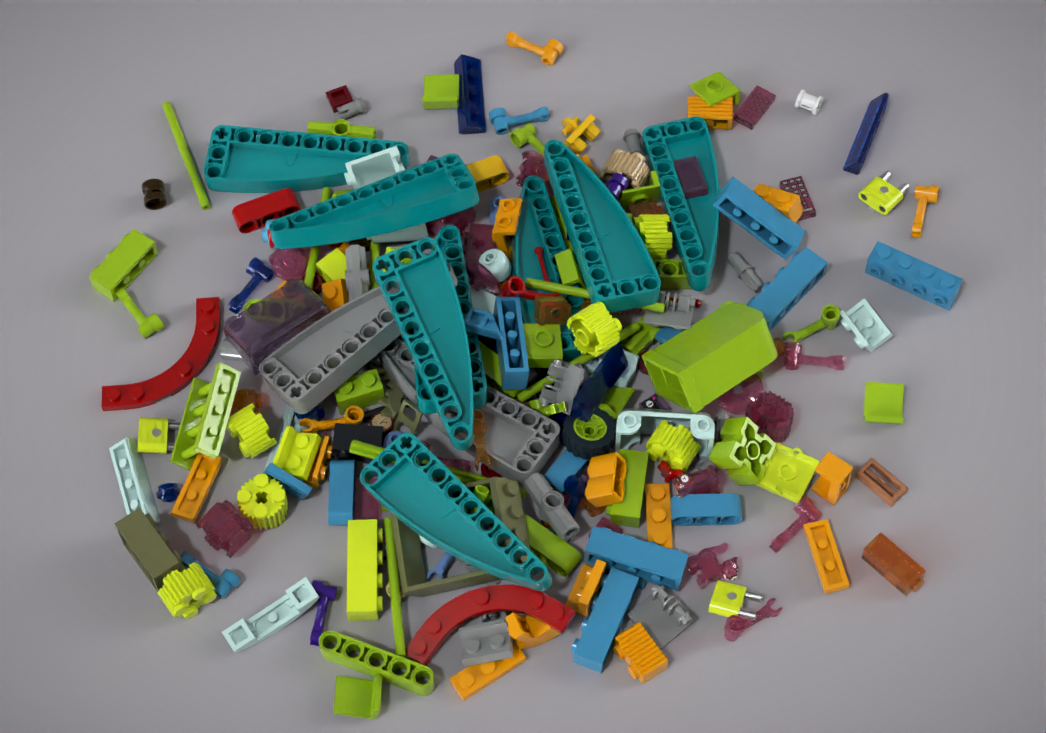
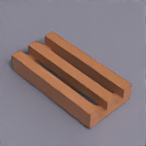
(875, 488)

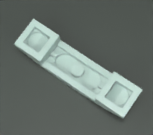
(272, 618)

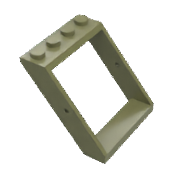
(507, 509)

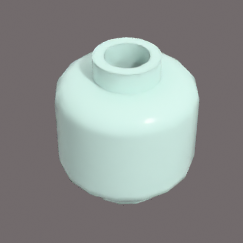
(496, 263)

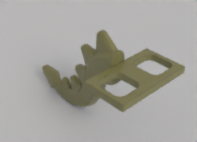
(393, 401)

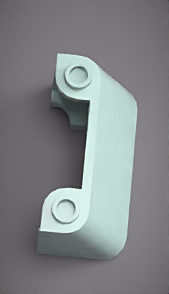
(372, 169)
(637, 421)

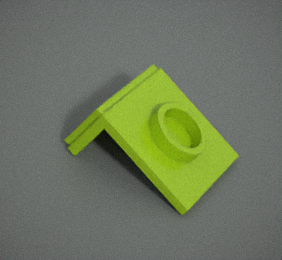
(716, 89)
(441, 91)
(642, 194)
(569, 268)
(542, 344)
(616, 400)
(883, 403)
(358, 697)

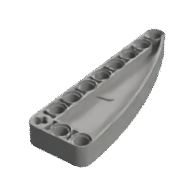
(332, 350)
(507, 437)

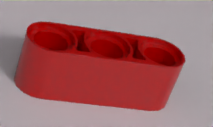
(254, 213)

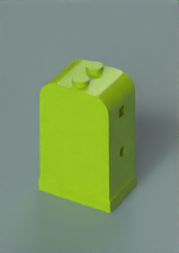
(711, 356)

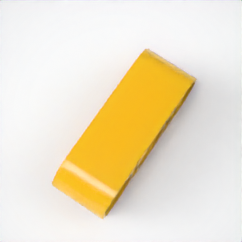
(489, 172)

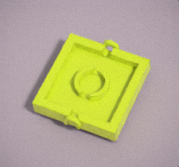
(788, 473)

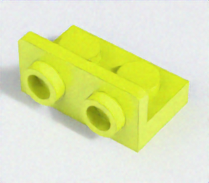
(297, 452)

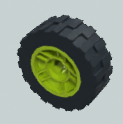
(586, 445)

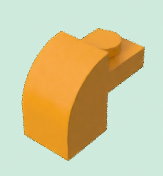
(529, 631)

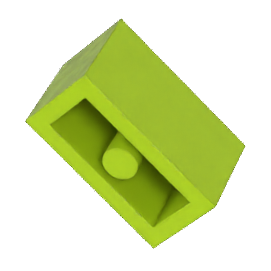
(360, 391)

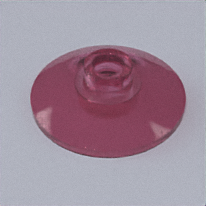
(482, 278)
(737, 402)

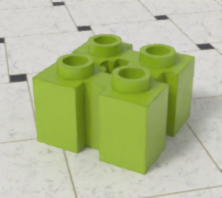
(742, 451)

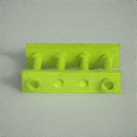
(205, 417)

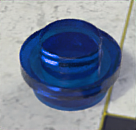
(168, 492)

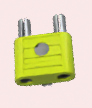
(882, 195)
(154, 435)
(729, 599)

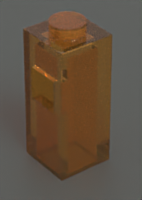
(894, 564)

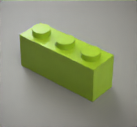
(123, 264)
(629, 510)

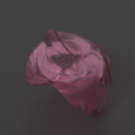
(532, 165)
(289, 262)

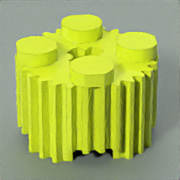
(654, 233)
(594, 329)
(250, 431)
(672, 445)
(259, 491)
(186, 591)

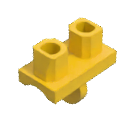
(586, 128)

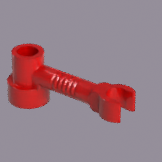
(516, 287)

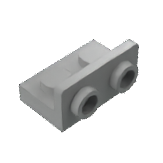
(485, 642)

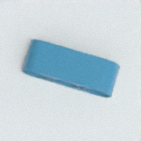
(564, 467)
(341, 492)
(706, 509)

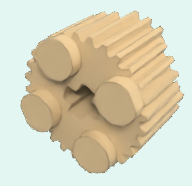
(627, 164)

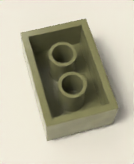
(148, 547)

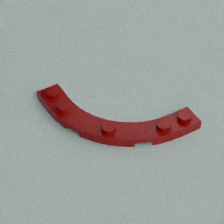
(178, 375)
(482, 602)

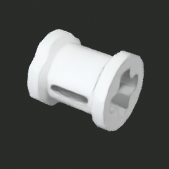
(809, 102)

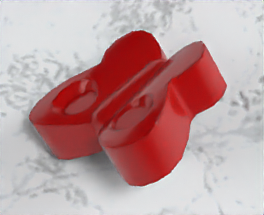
(667, 472)

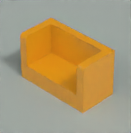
(833, 478)

